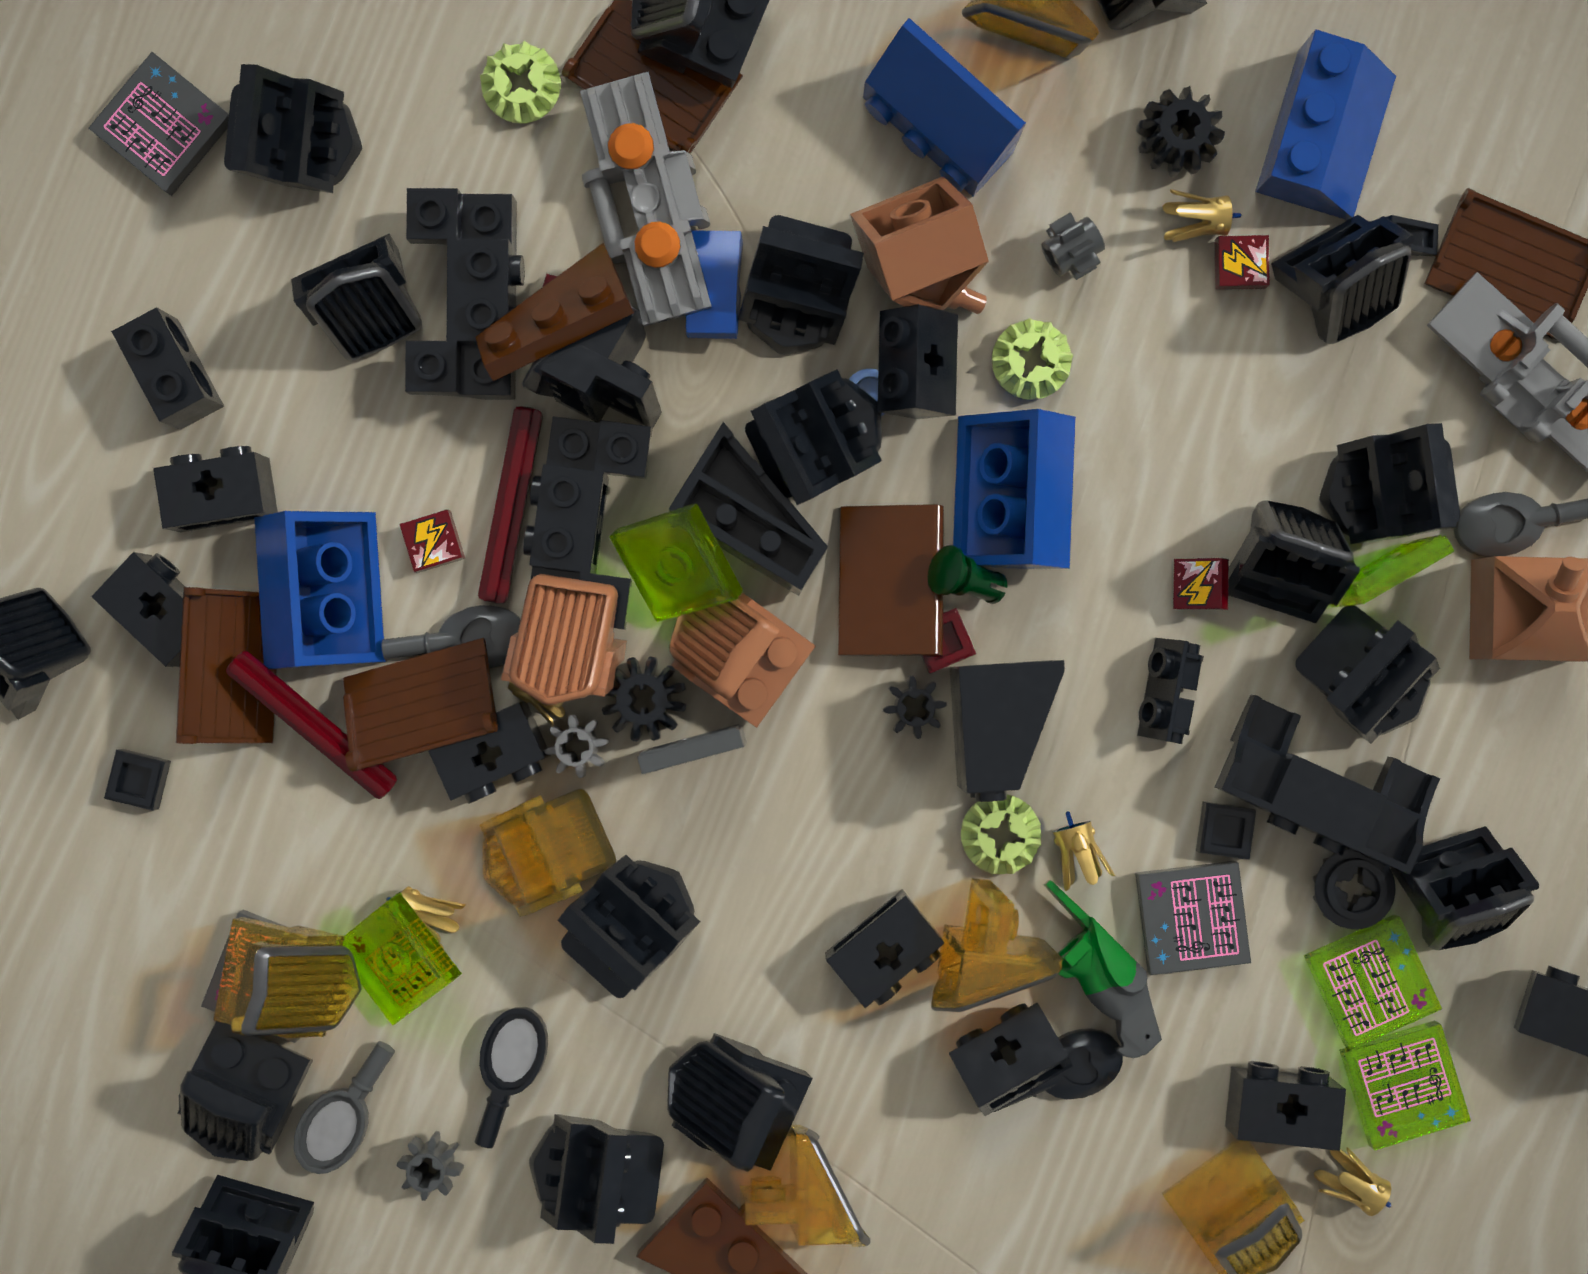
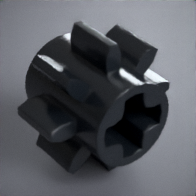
(928, 704)

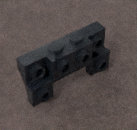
(480, 288)
(574, 495)
(1343, 813)

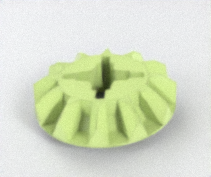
(523, 104)
(1009, 365)
(981, 847)

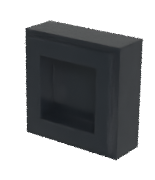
(137, 779)
(1226, 830)

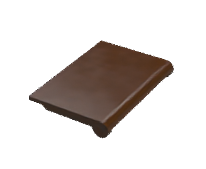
(684, 100)
(1515, 253)
(885, 581)
(210, 702)
(418, 705)

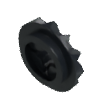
(1363, 909)

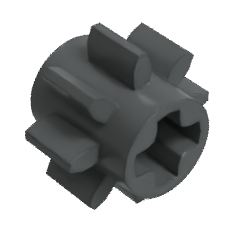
(1073, 246)
(418, 1171)

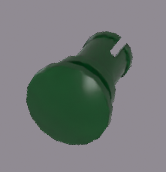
(960, 575)

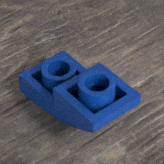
(721, 265)

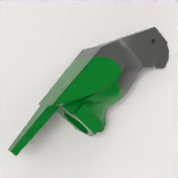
(1109, 980)

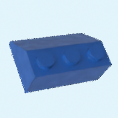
(941, 109)
(1327, 126)
(1015, 489)
(319, 588)

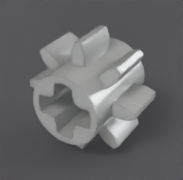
(570, 758)

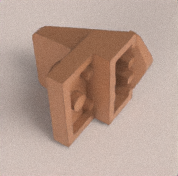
(565, 641)
(738, 655)

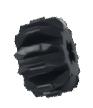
(1187, 115)
(661, 698)

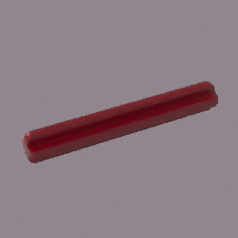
(510, 505)
(305, 720)

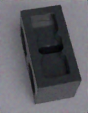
(167, 368)

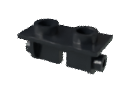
(1170, 667)

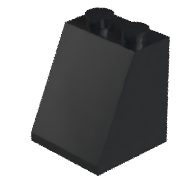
(999, 722)

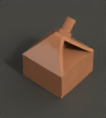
(924, 247)
(1529, 609)

